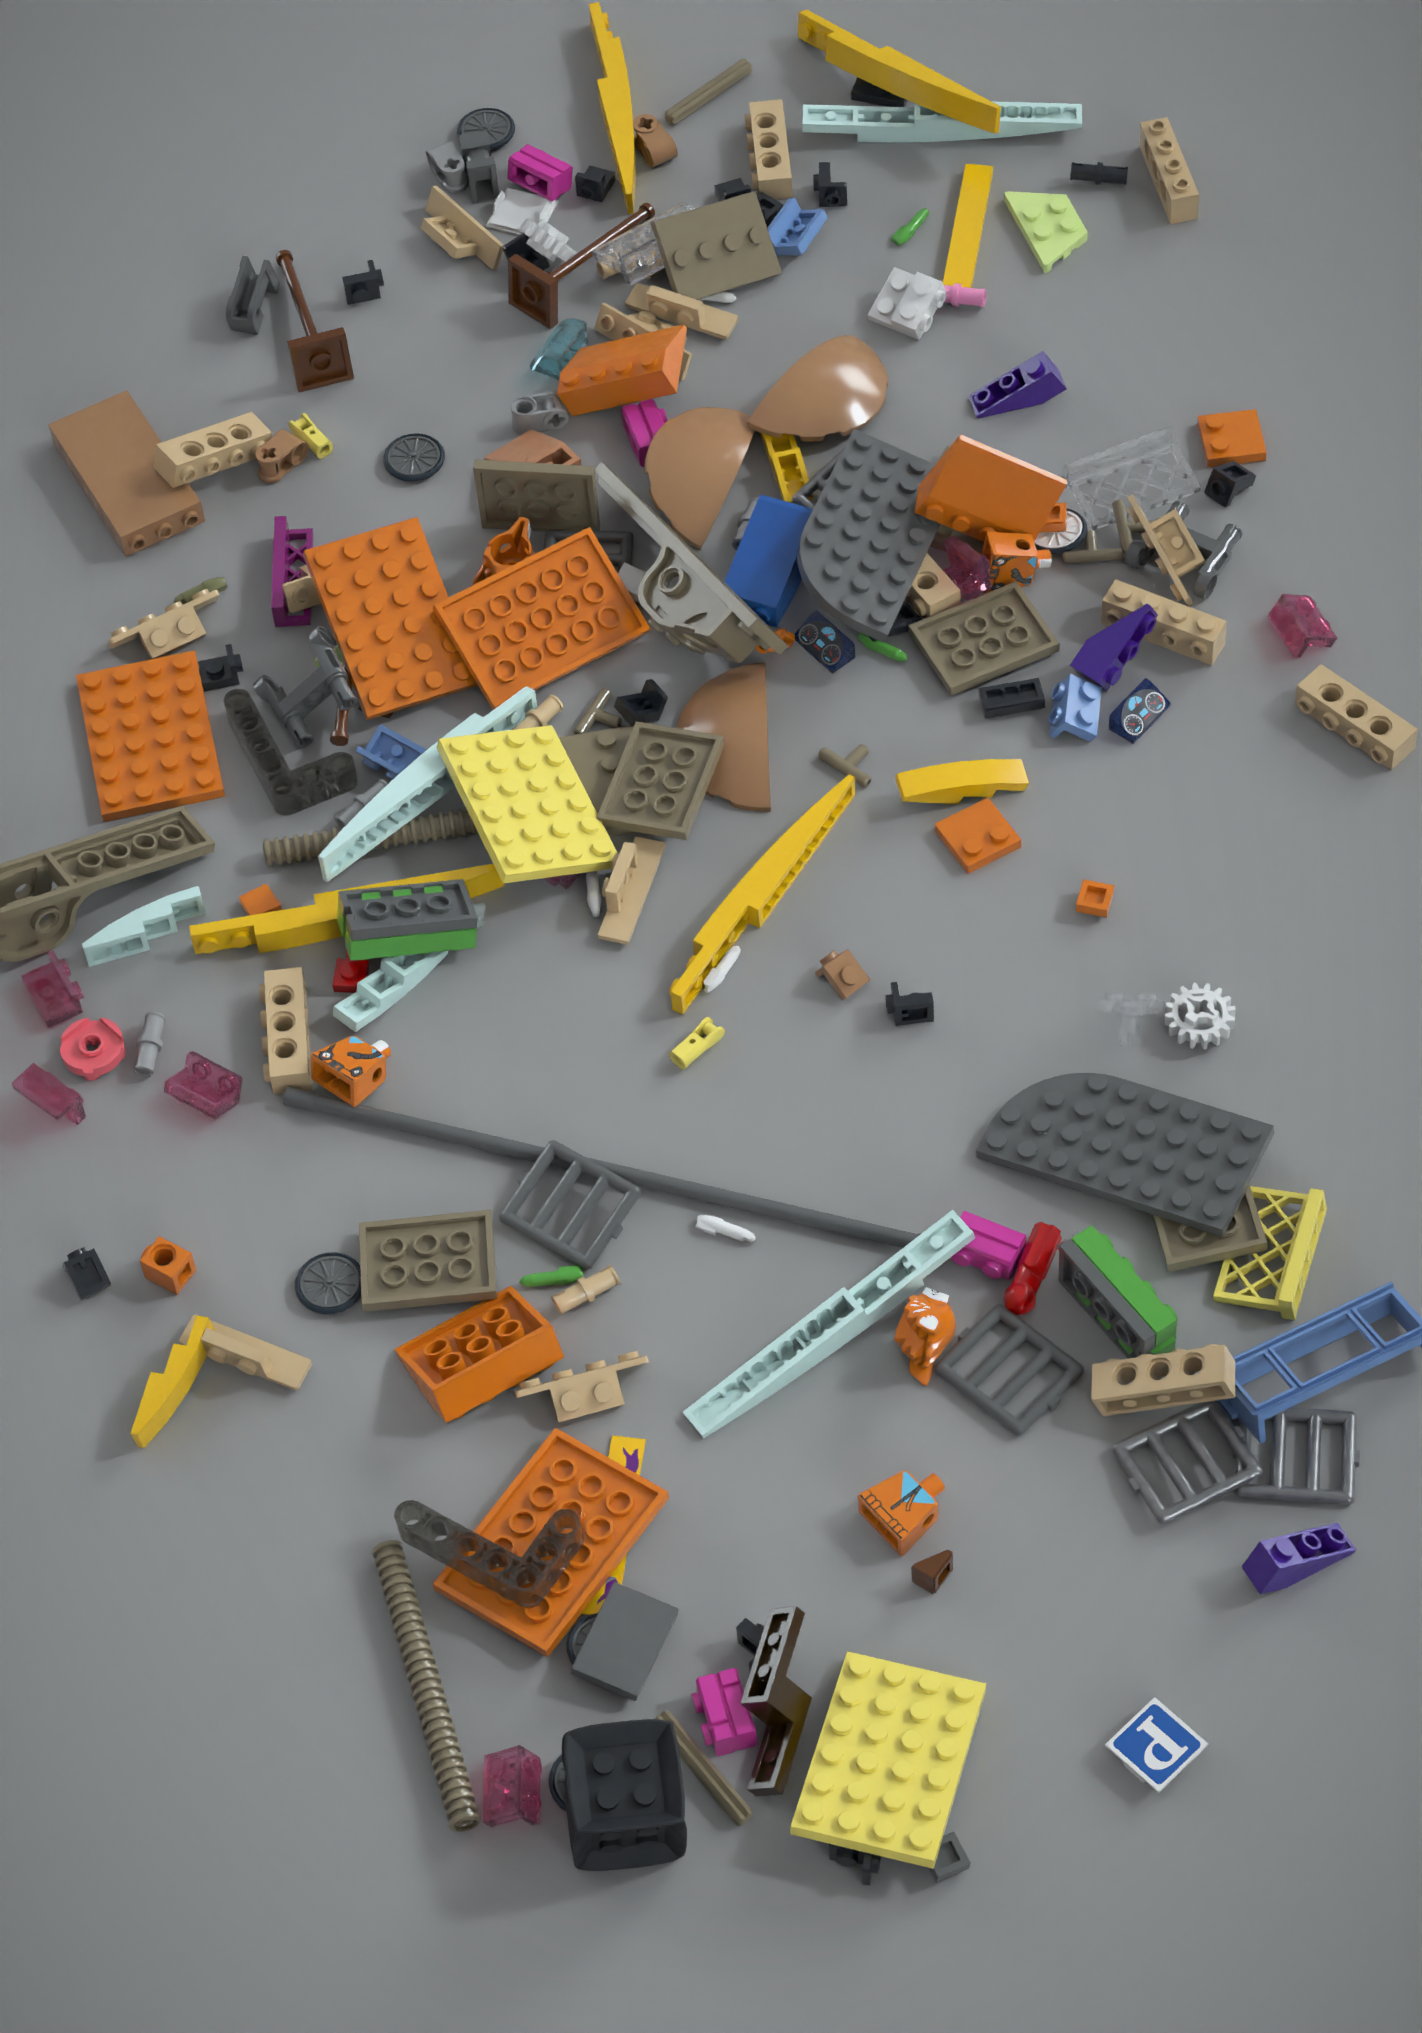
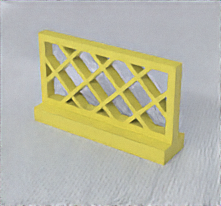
(1297, 1261)

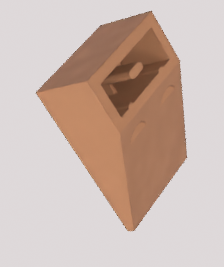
(535, 448)

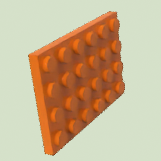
(382, 615)
(541, 618)
(149, 736)
(613, 1512)

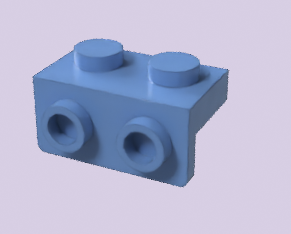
(795, 228)
(1075, 708)
(389, 751)

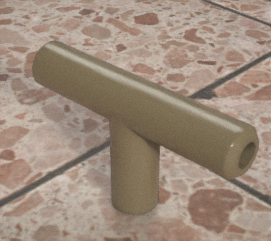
(1124, 526)
(1092, 553)
(596, 713)
(847, 765)

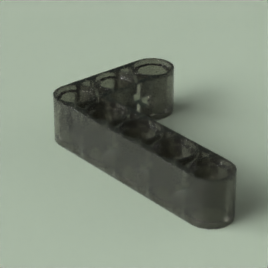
(285, 788)
(490, 1555)

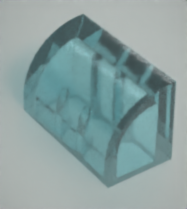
(560, 347)

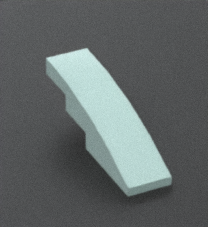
(131, 932)
(385, 988)

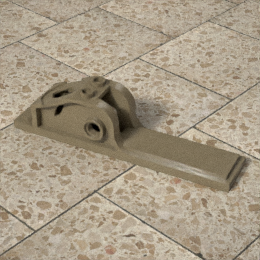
(701, 607)
(83, 868)

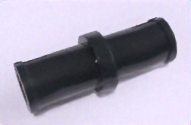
(1099, 173)

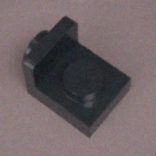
(594, 183)
(731, 189)
(1226, 481)
(221, 671)
(909, 1008)
(86, 1272)
(851, 1857)

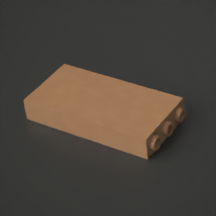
(112, 459)

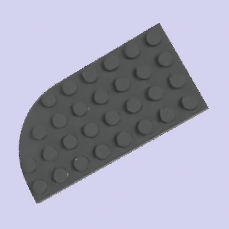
(864, 535)
(1130, 1146)

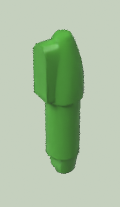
(904, 233)
(883, 648)
(563, 1276)

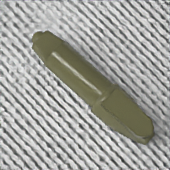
(211, 584)

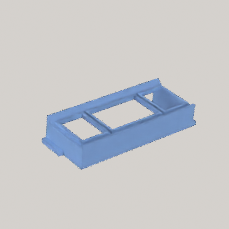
(1311, 1336)

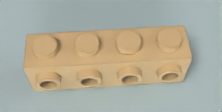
(1176, 626)

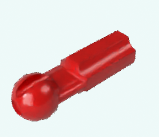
(1032, 1268)

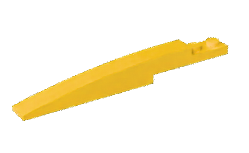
(898, 73)
(615, 102)
(759, 891)
(315, 922)

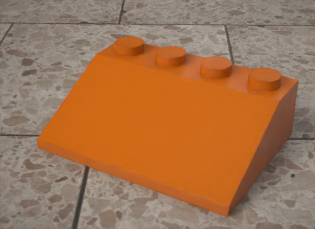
(623, 371)
(987, 491)
(480, 1353)

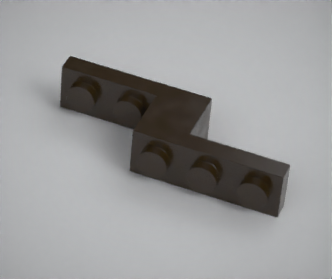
(776, 1701)

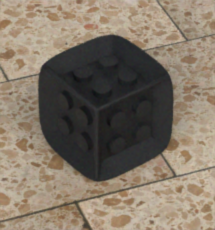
(624, 1795)

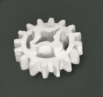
(547, 240)
(1199, 1015)

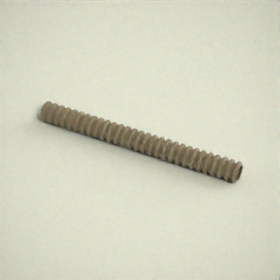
(416, 829)
(426, 1686)

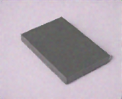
(624, 1641)

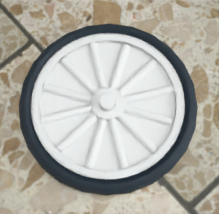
(1064, 540)

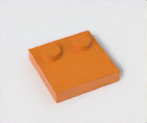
(1231, 437)
(977, 835)

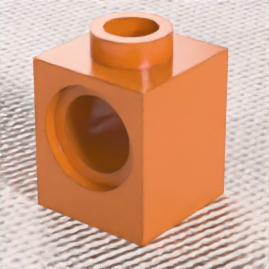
(170, 1276)

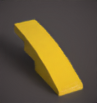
(786, 464)
(952, 781)
(167, 1390)

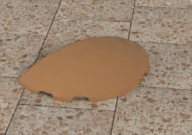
(825, 392)
(694, 467)
(737, 709)

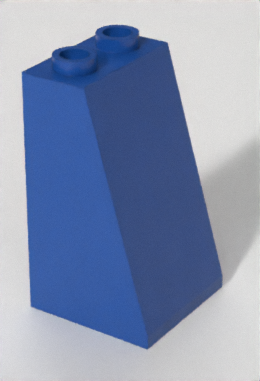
(766, 561)

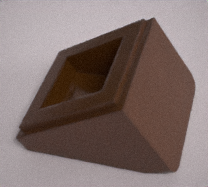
(933, 1571)

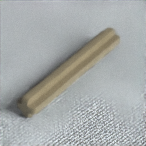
(708, 91)
(709, 1774)

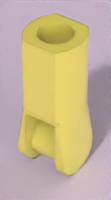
(308, 432)
(695, 1045)

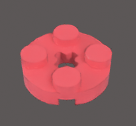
(97, 1062)

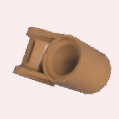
(653, 140)
(280, 456)

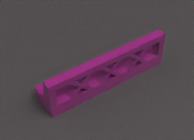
(282, 571)

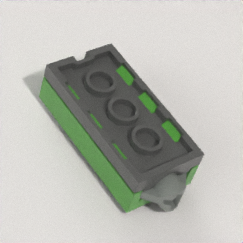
(408, 919)
(1115, 1295)

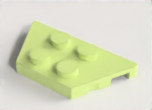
(1047, 225)

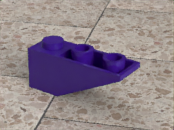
(1019, 388)
(1109, 650)
(1295, 1556)

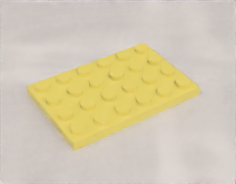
(527, 803)
(889, 1760)

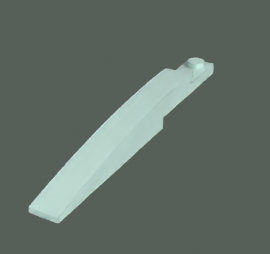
(925, 125)
(414, 789)
(829, 1326)

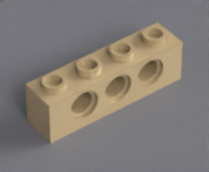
(770, 149)
(1169, 170)
(210, 449)
(932, 590)
(1356, 717)
(287, 988)
(1179, 1387)

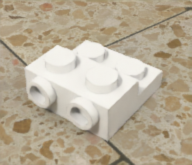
(908, 302)

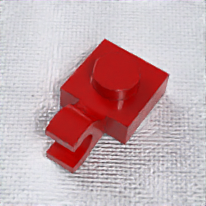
(349, 973)

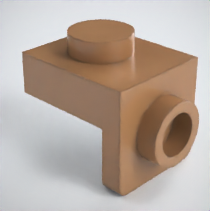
(842, 973)

